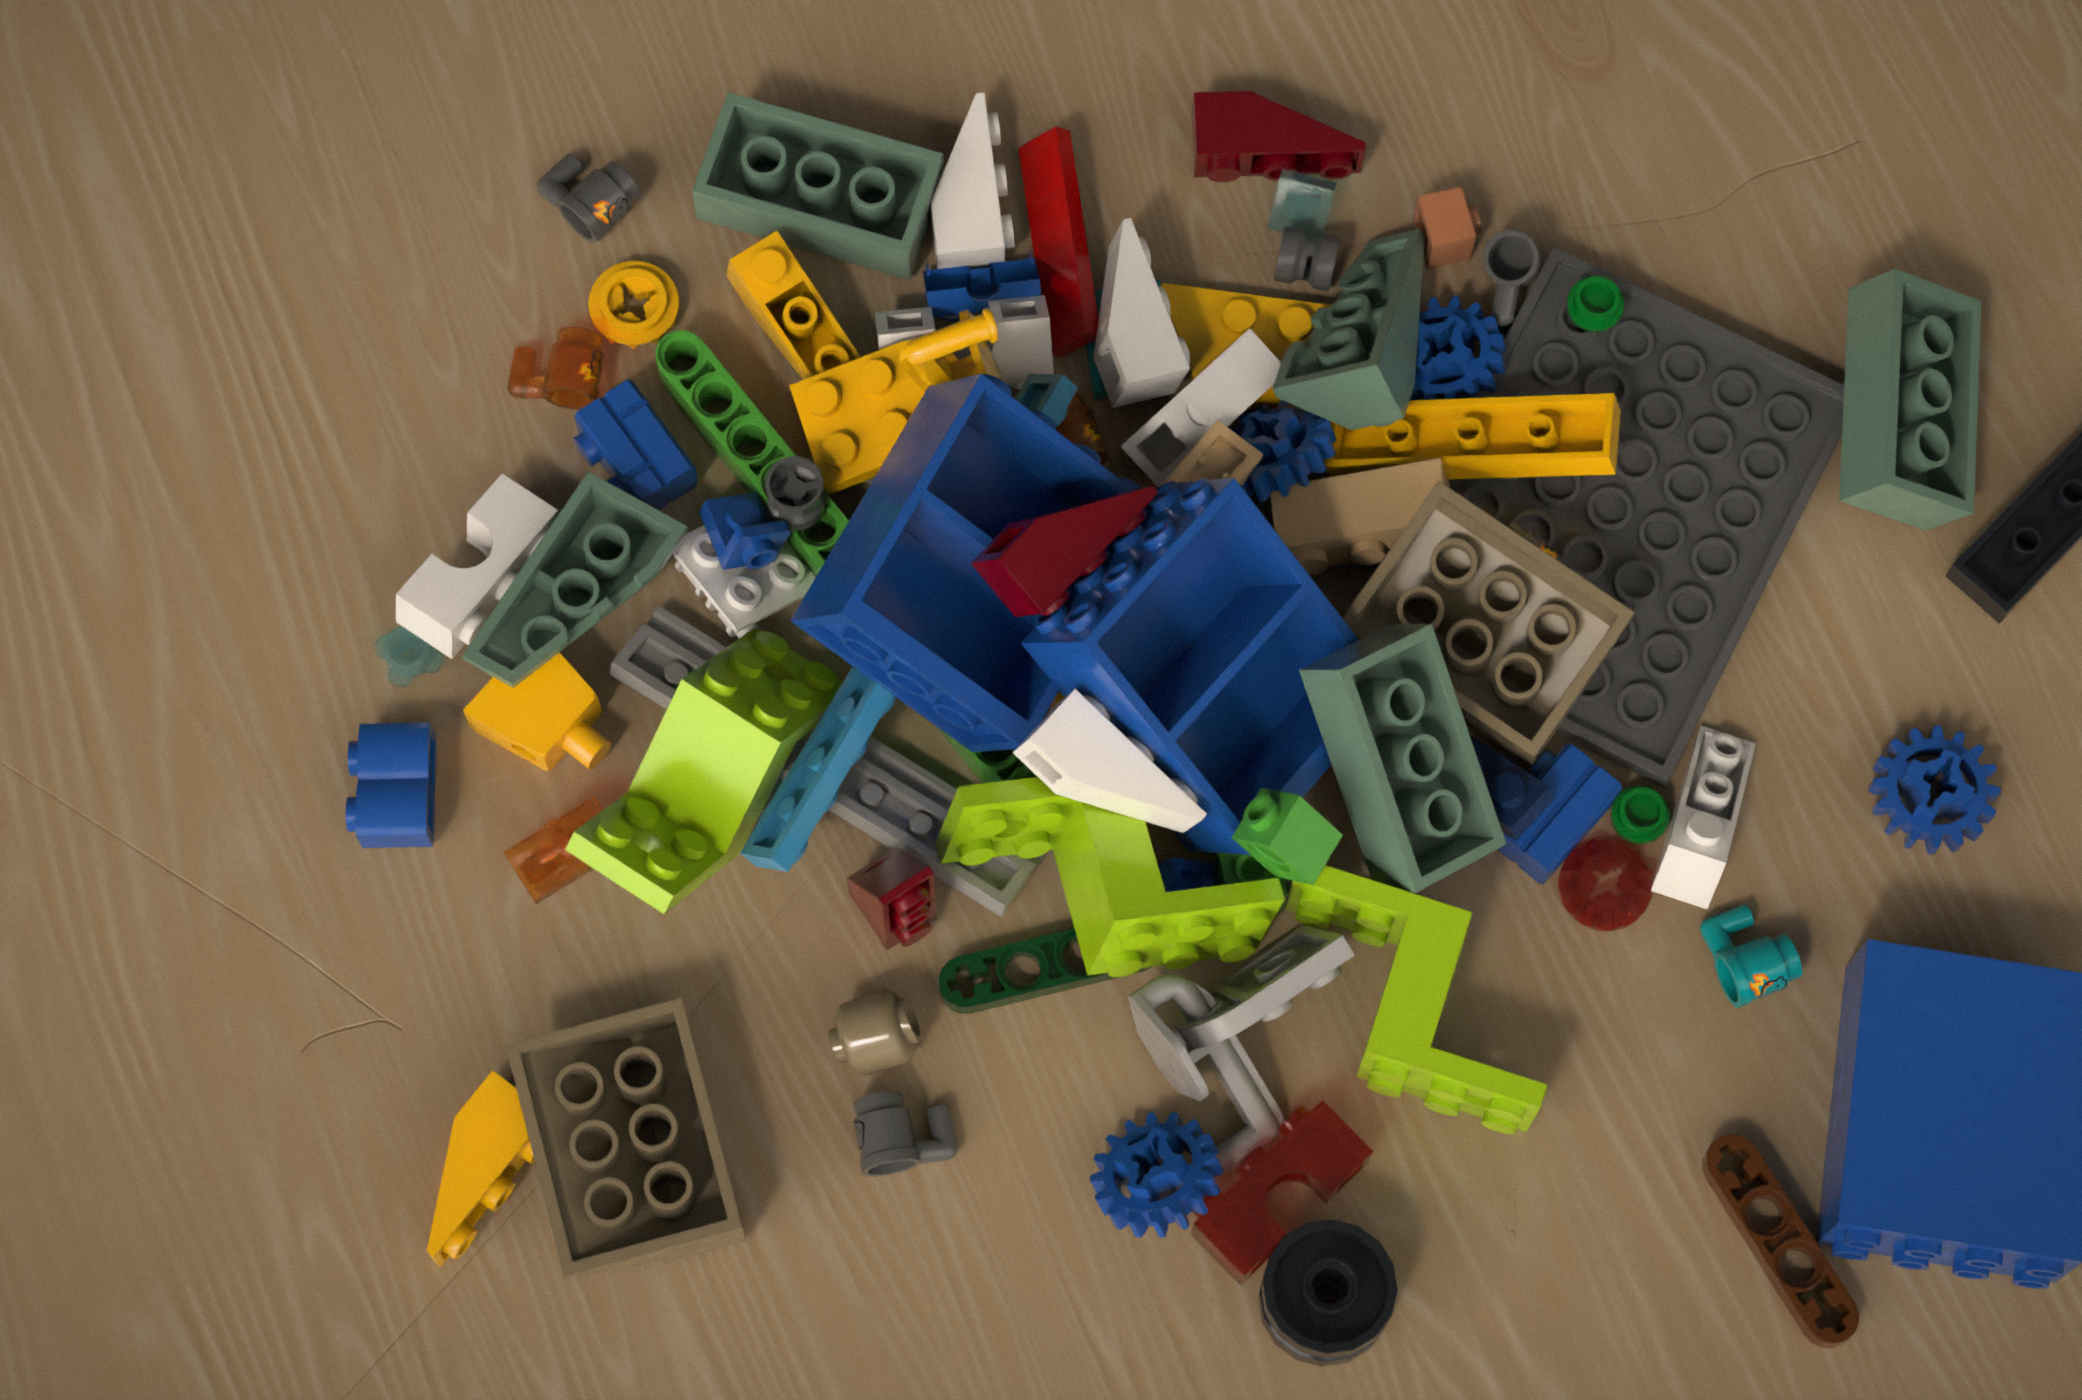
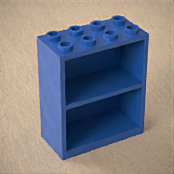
(901, 575)
(1200, 651)
(1956, 1116)

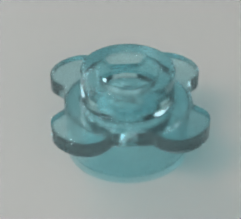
(402, 670)

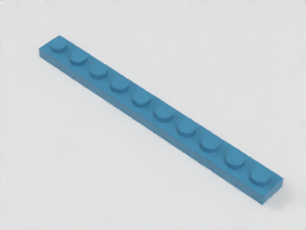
(852, 716)

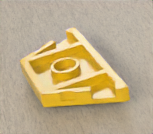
(1217, 318)

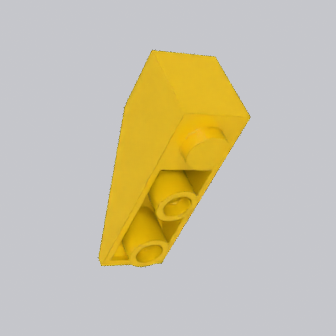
(789, 307)
(482, 1157)

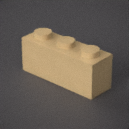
(1352, 514)

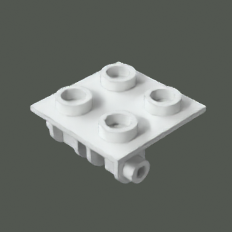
(742, 593)

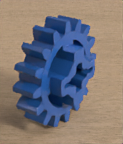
(1446, 352)
(1291, 447)
(1913, 781)
(1156, 1174)

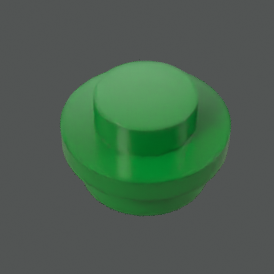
(1595, 304)
(1640, 815)

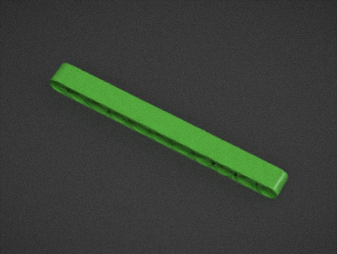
(746, 423)

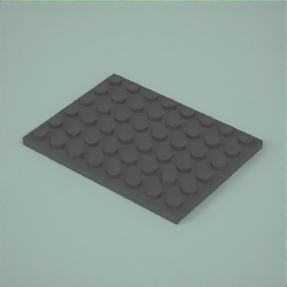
(1703, 496)

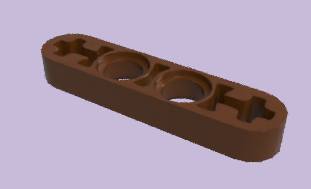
(1787, 1236)

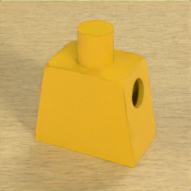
(542, 716)

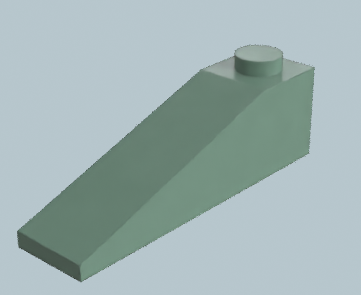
(1364, 347)
(581, 571)

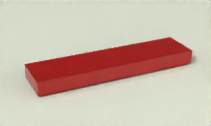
(1059, 239)

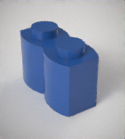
(394, 785)

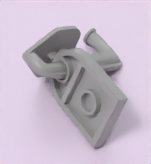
(1214, 1017)

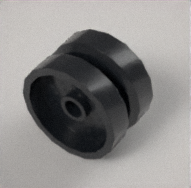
(1333, 1257)

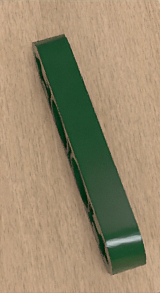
(1044, 950)

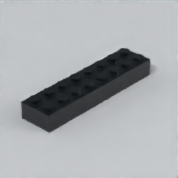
(2025, 539)

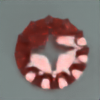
(1605, 911)

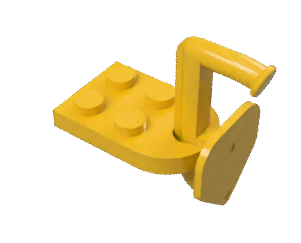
(863, 405)

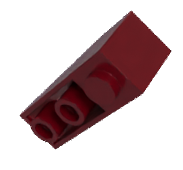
(1258, 137)
(1044, 554)
(896, 897)

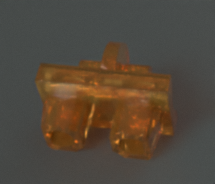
(542, 858)

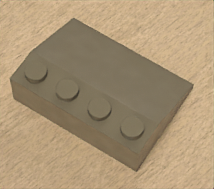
(1506, 615)
(625, 1141)

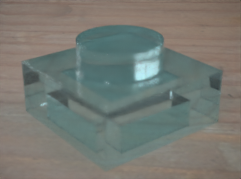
(1301, 203)

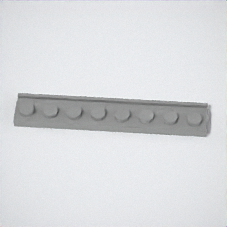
(881, 791)

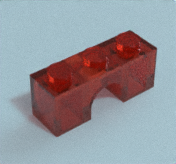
(1314, 1151)

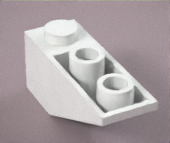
(966, 201)
(1135, 336)
(1215, 394)
(1096, 764)
(1704, 818)

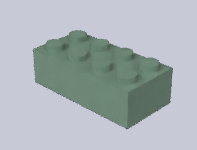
(818, 185)
(1910, 400)
(1403, 756)

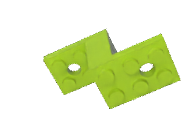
(707, 770)
(1108, 879)
(1401, 1036)

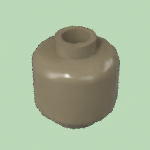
(875, 1032)

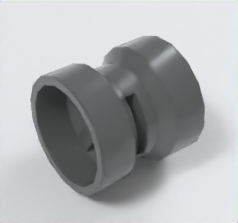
(1293, 257)
(793, 480)

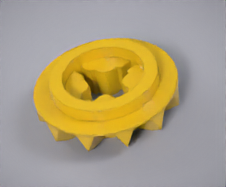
(643, 282)

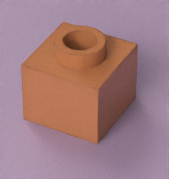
(1447, 226)

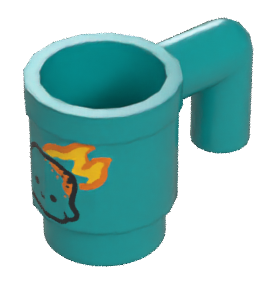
(1753, 967)

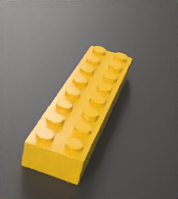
(1491, 437)

